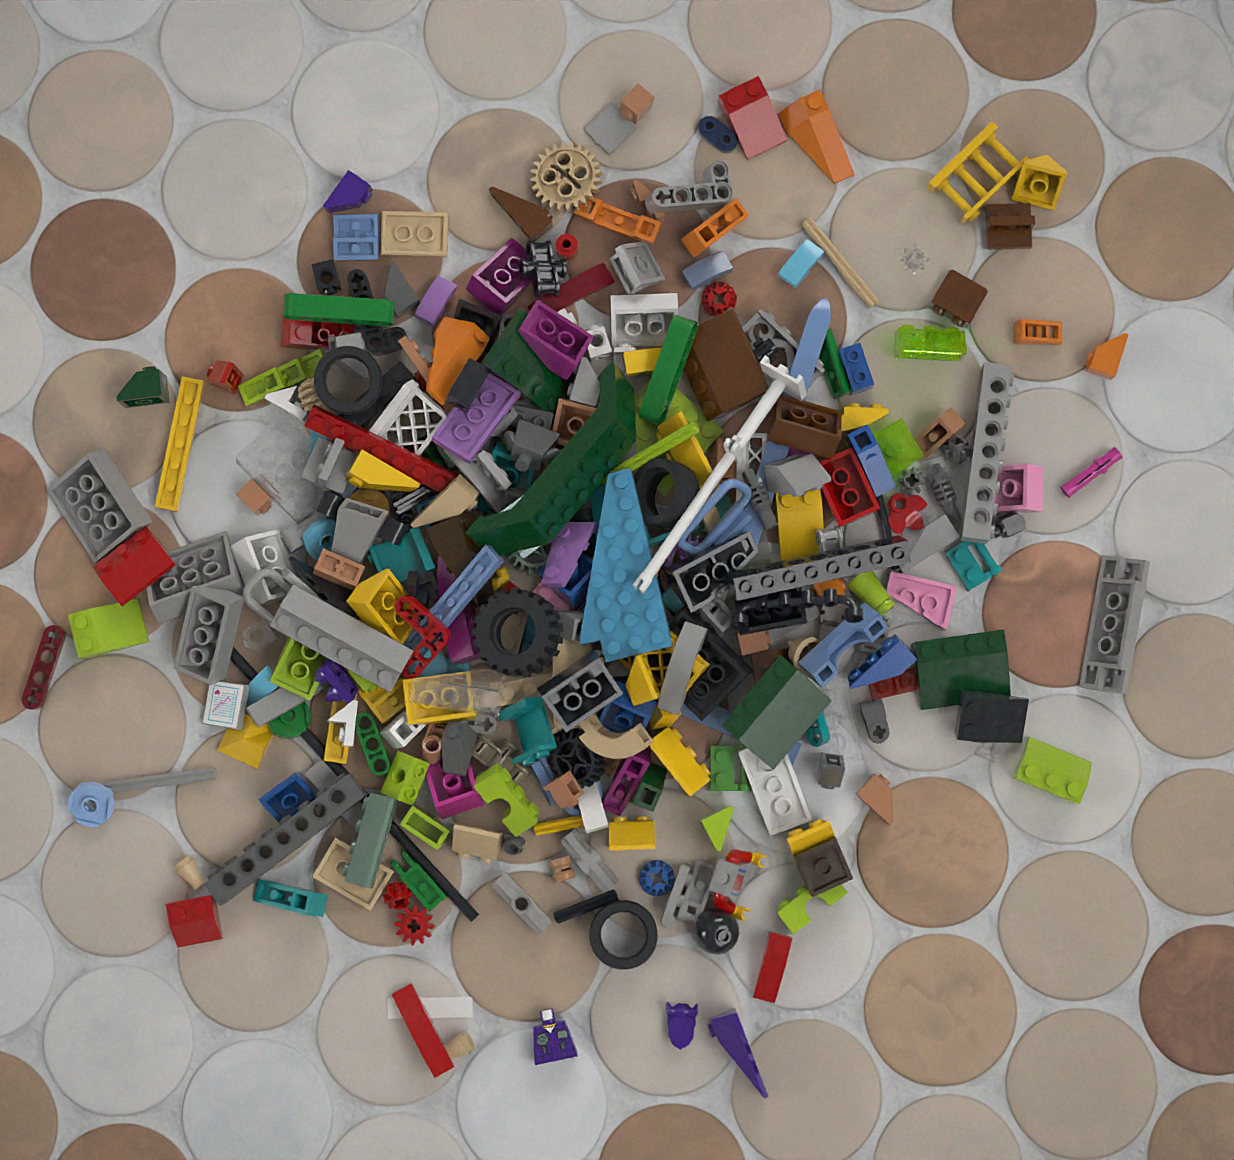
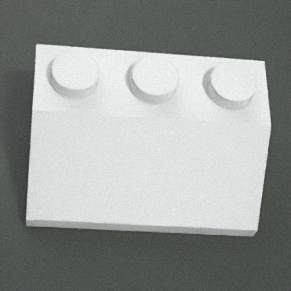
(642, 318)
(258, 553)

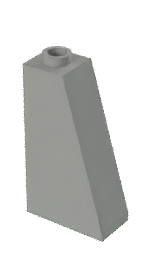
(356, 529)

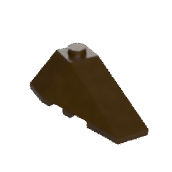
(458, 549)

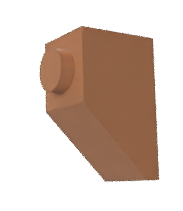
(939, 432)
(878, 797)

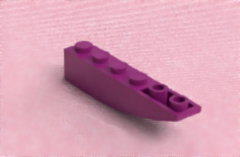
(461, 643)

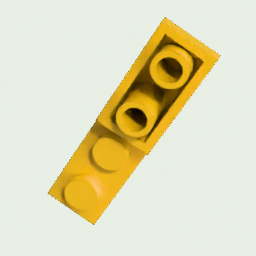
(856, 417)

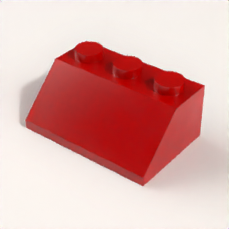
(849, 489)
(134, 566)

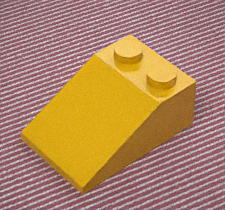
(798, 523)
(424, 714)
(631, 834)

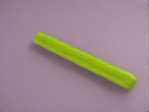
(657, 449)

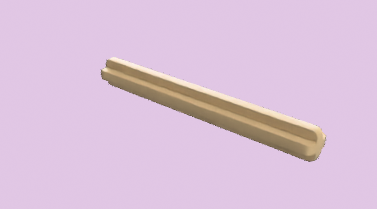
(840, 262)

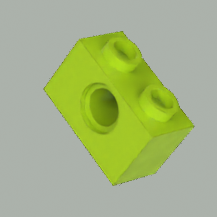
(405, 778)

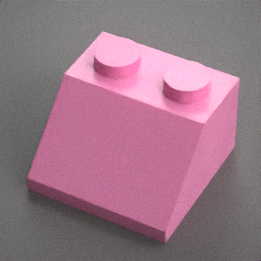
(1020, 489)

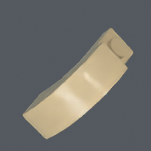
(611, 743)

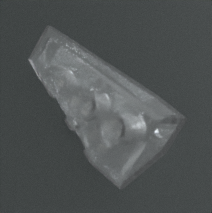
(465, 691)
(841, 719)

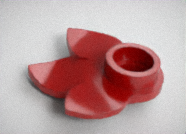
(908, 515)

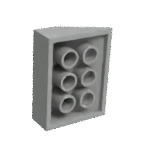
(98, 504)
(197, 564)

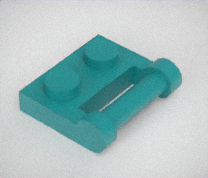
(967, 566)

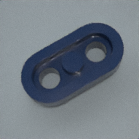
(716, 134)

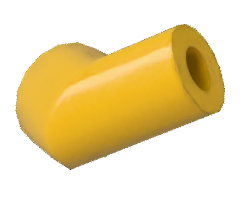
(502, 578)

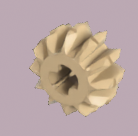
(309, 396)

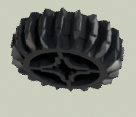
(567, 759)

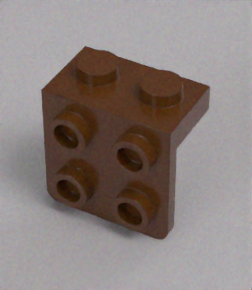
(958, 299)

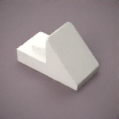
(284, 398)
(347, 717)

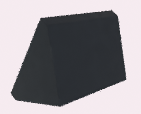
(483, 318)

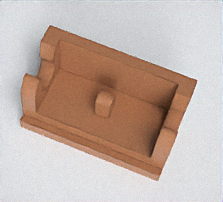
(338, 569)

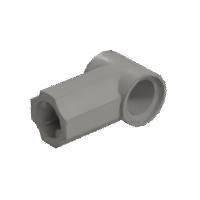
(293, 535)

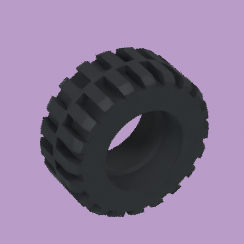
(489, 633)

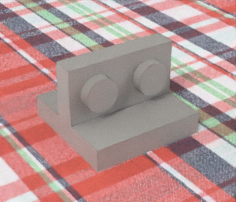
(636, 267)
(329, 465)

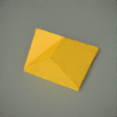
(1040, 182)
(641, 682)
(247, 744)

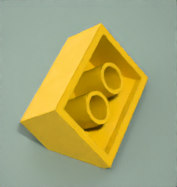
(375, 605)
(680, 761)

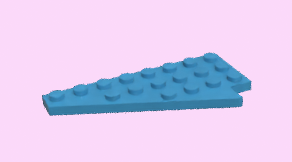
(614, 609)

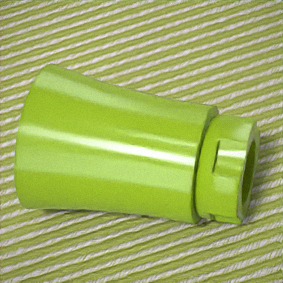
(871, 592)

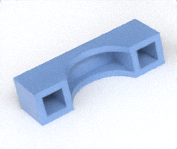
(822, 660)

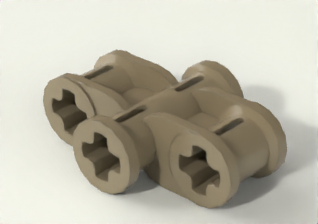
(491, 755)

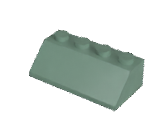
(371, 840)

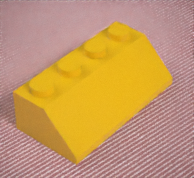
(688, 451)

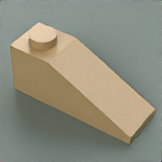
(449, 503)

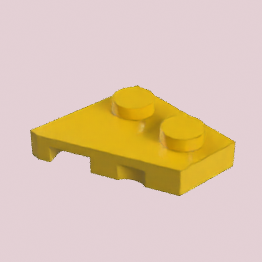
(385, 703)

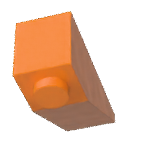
(714, 227)

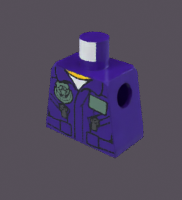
(552, 1039)

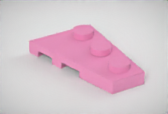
(924, 596)

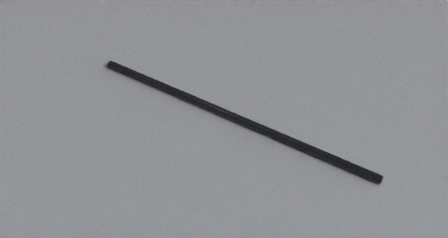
(395, 830)

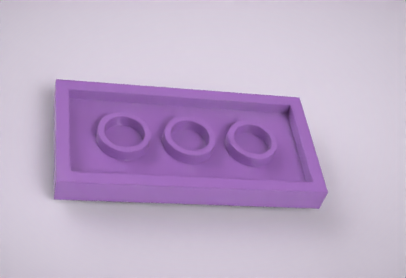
(467, 431)

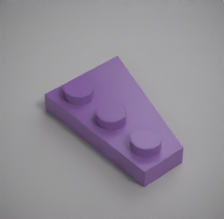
(565, 552)

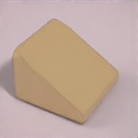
(709, 520)

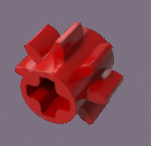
(397, 895)

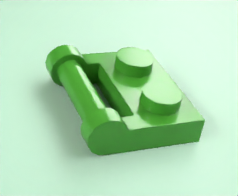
(723, 770)

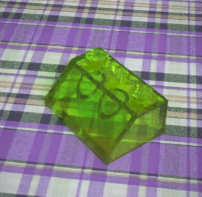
(930, 343)

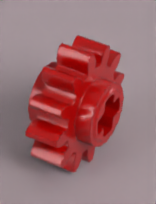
(407, 930)

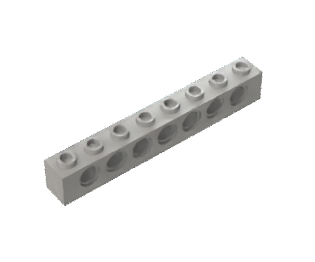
(970, 529)

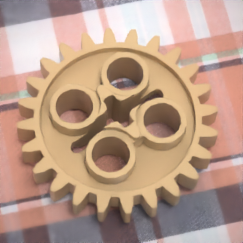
(552, 191)

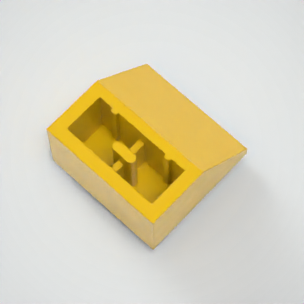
(803, 839)

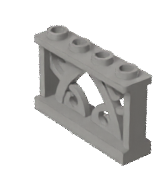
(785, 343)

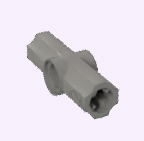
(589, 860)
(532, 915)

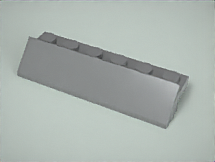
(1114, 624)
(341, 638)

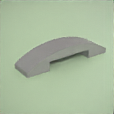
(681, 667)

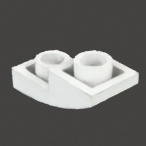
(592, 809)

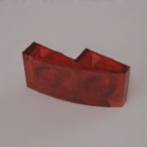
(895, 685)

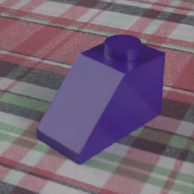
(348, 194)

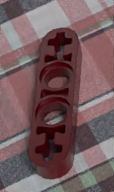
(47, 668)

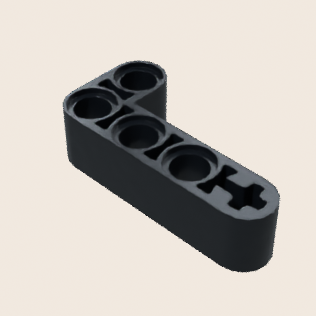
(375, 332)
(391, 530)

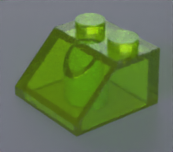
(898, 447)

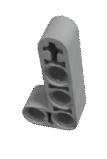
(690, 201)

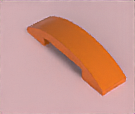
(619, 221)

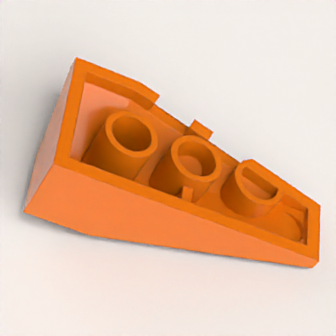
(814, 130)
(454, 345)

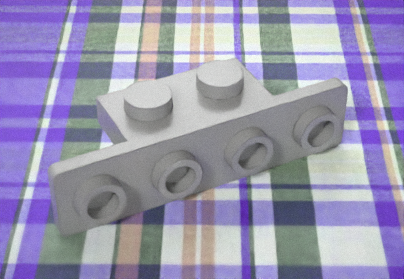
(485, 477)

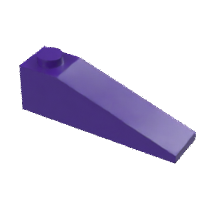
(733, 1039)

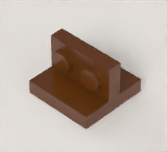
(1009, 226)

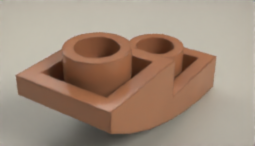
(639, 193)

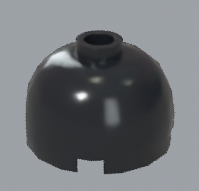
(716, 931)

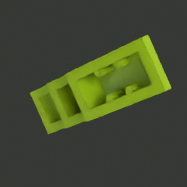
(280, 378)

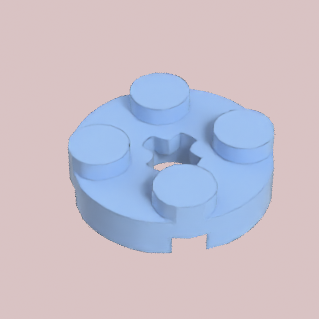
(81, 810)

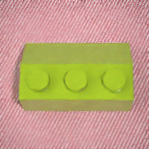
(1053, 771)

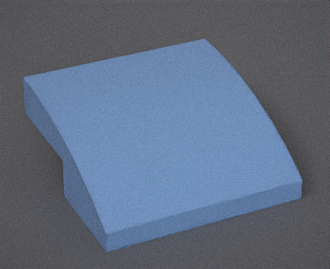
(356, 237)

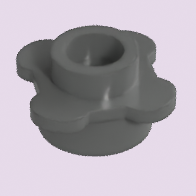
(512, 844)

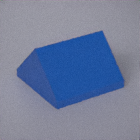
(287, 797)

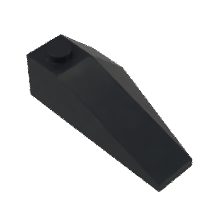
(705, 573)
(331, 592)

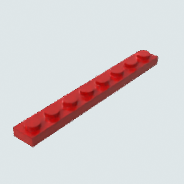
(360, 439)

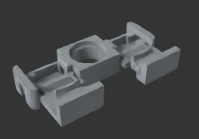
(835, 617)

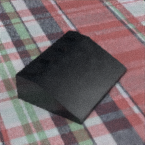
(721, 677)

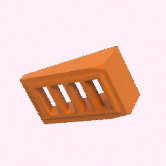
(1023, 332)

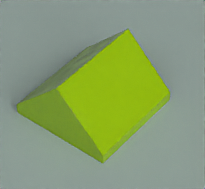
(717, 826)

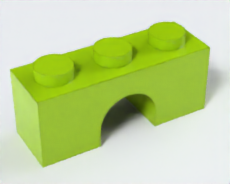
(497, 784)
(793, 911)

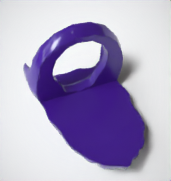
(681, 1023)

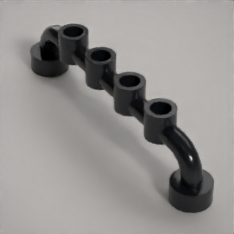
(853, 613)

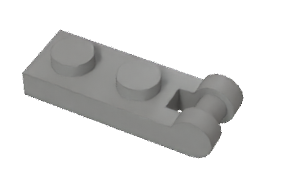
(697, 892)
(676, 898)

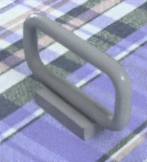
(285, 579)

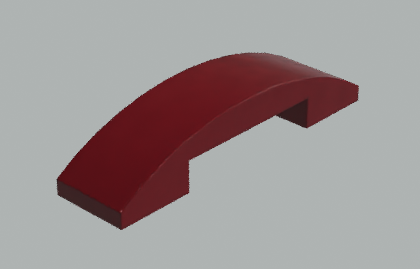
(578, 288)

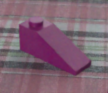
(625, 781)

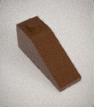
(525, 214)

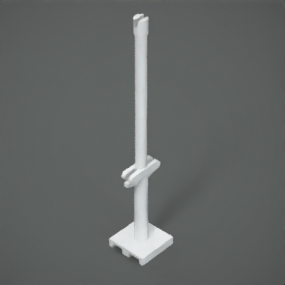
(780, 381)

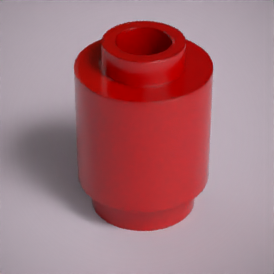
(567, 253)

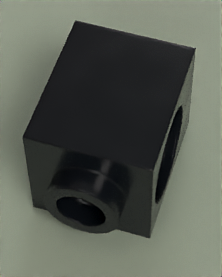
(323, 268)

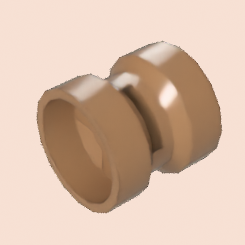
(562, 863)

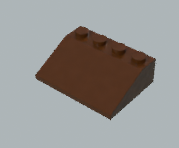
(723, 367)

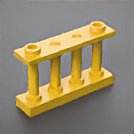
(956, 167)

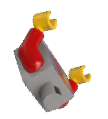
(729, 879)

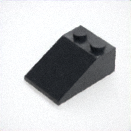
(990, 717)

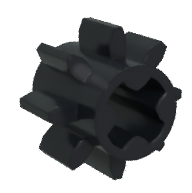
(765, 348)

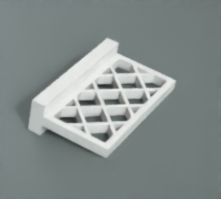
(398, 406)

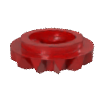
(718, 288)

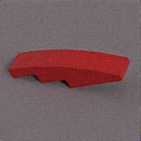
(423, 1030)

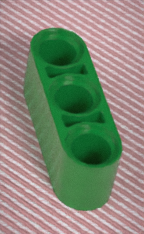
(364, 736)

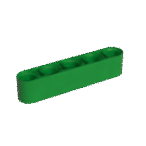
(338, 309)
(668, 370)

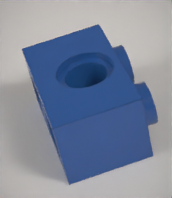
(856, 369)

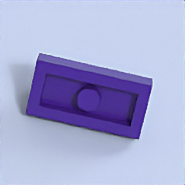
(342, 685)

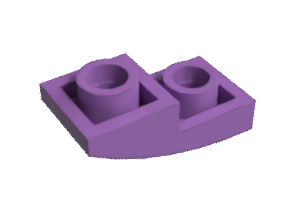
(435, 299)

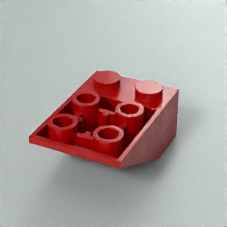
(311, 334)

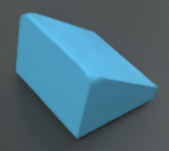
(671, 600)

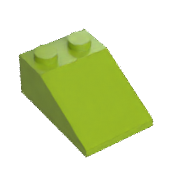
(108, 629)
(297, 669)

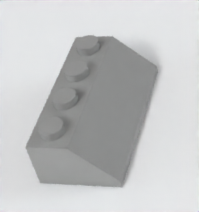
(208, 633)

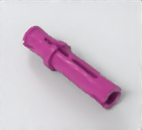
(1073, 486)

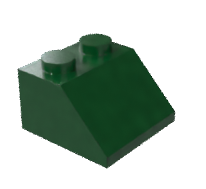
(145, 389)

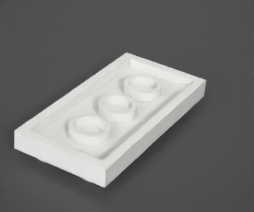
(776, 792)

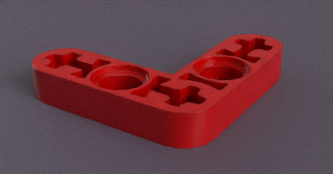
(429, 633)

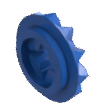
(654, 867)

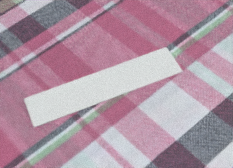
(438, 1007)

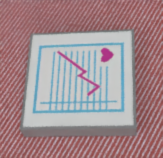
(226, 705)

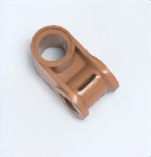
(433, 740)

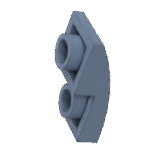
(706, 269)

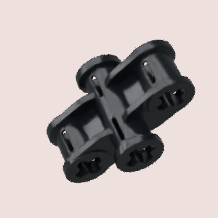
(542, 268)

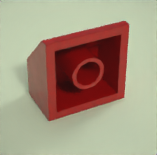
(194, 921)

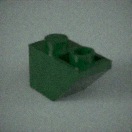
(649, 788)

